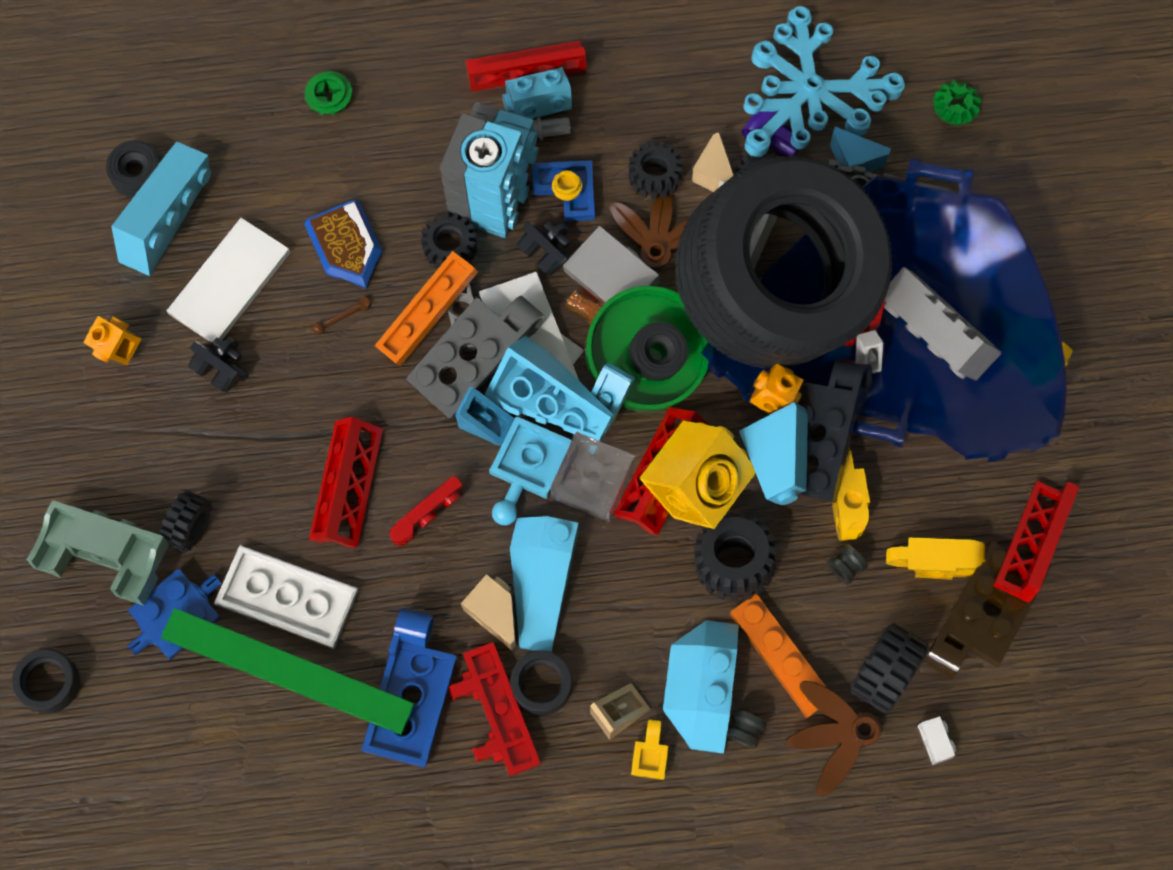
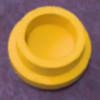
(566, 185)

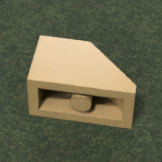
(493, 609)

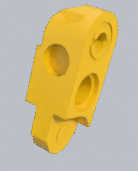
(852, 503)
(938, 557)

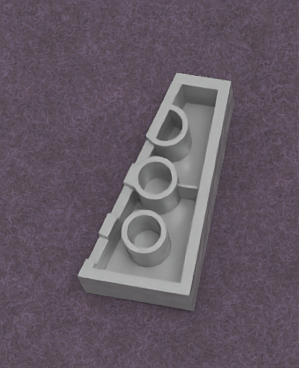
(939, 325)

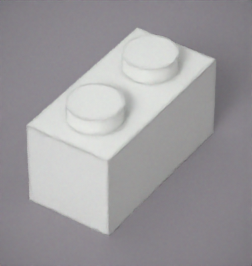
(869, 350)
(936, 740)

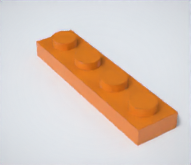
(426, 308)
(776, 650)

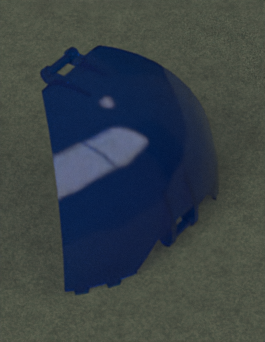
(982, 268)

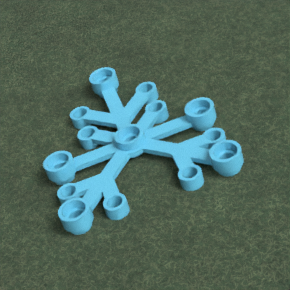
(859, 85)

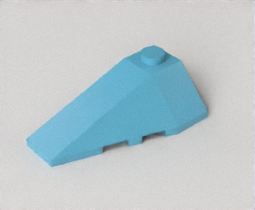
(539, 386)

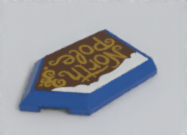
(345, 242)

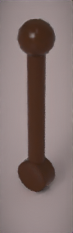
(363, 304)

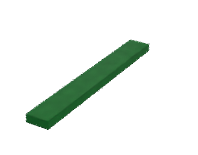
(288, 671)

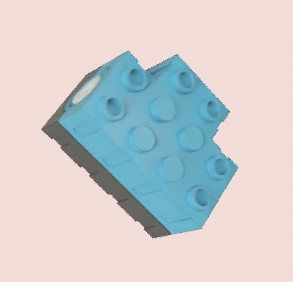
(488, 167)

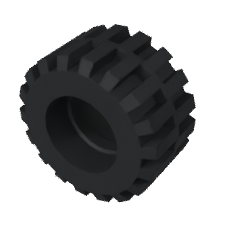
(735, 581)
(889, 668)

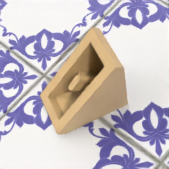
(712, 165)
(619, 710)

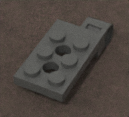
(489, 334)

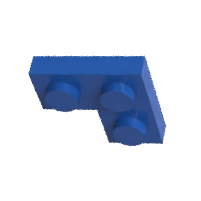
(574, 210)

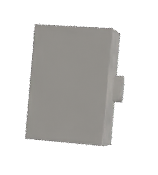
(608, 267)

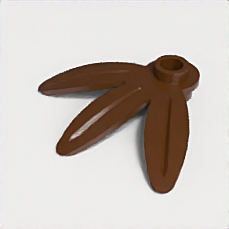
(657, 236)
(829, 734)

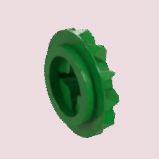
(337, 84)
(955, 113)

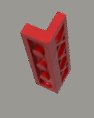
(496, 69)
(336, 479)
(649, 511)
(1047, 540)

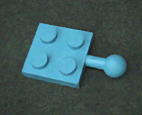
(528, 462)

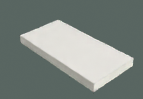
(228, 281)
(529, 287)
(286, 597)

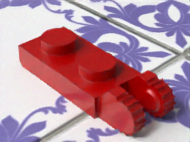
(425, 511)

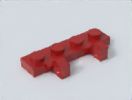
(509, 734)

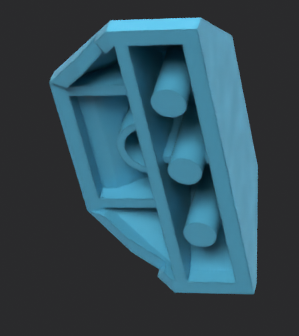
(702, 684)

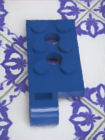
(413, 666)

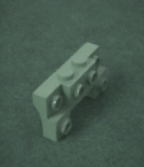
(103, 541)

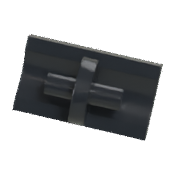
(535, 238)
(207, 356)

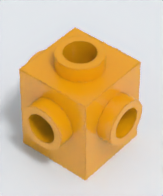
(112, 340)
(776, 389)

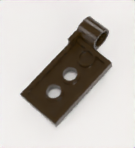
(971, 628)

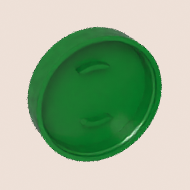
(617, 325)

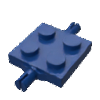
(172, 593)

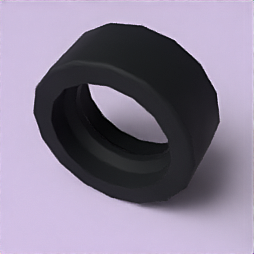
(532, 659)
(28, 664)

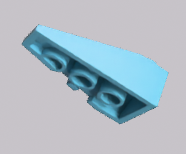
(541, 567)

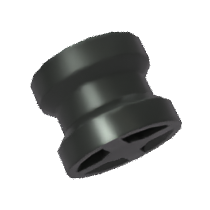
(847, 564)
(746, 729)

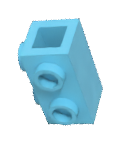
(538, 94)

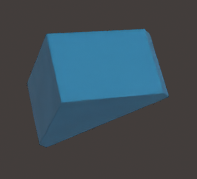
(856, 150)
(483, 417)

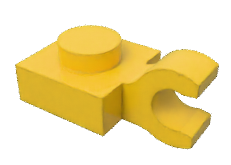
(649, 757)

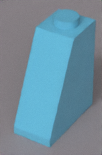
(779, 452)

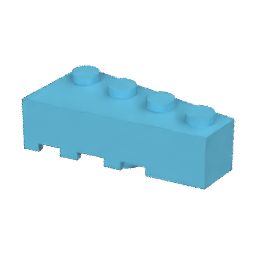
(159, 208)

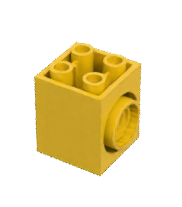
(699, 473)

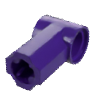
(779, 141)

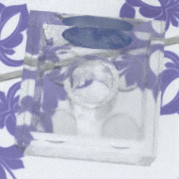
(592, 476)

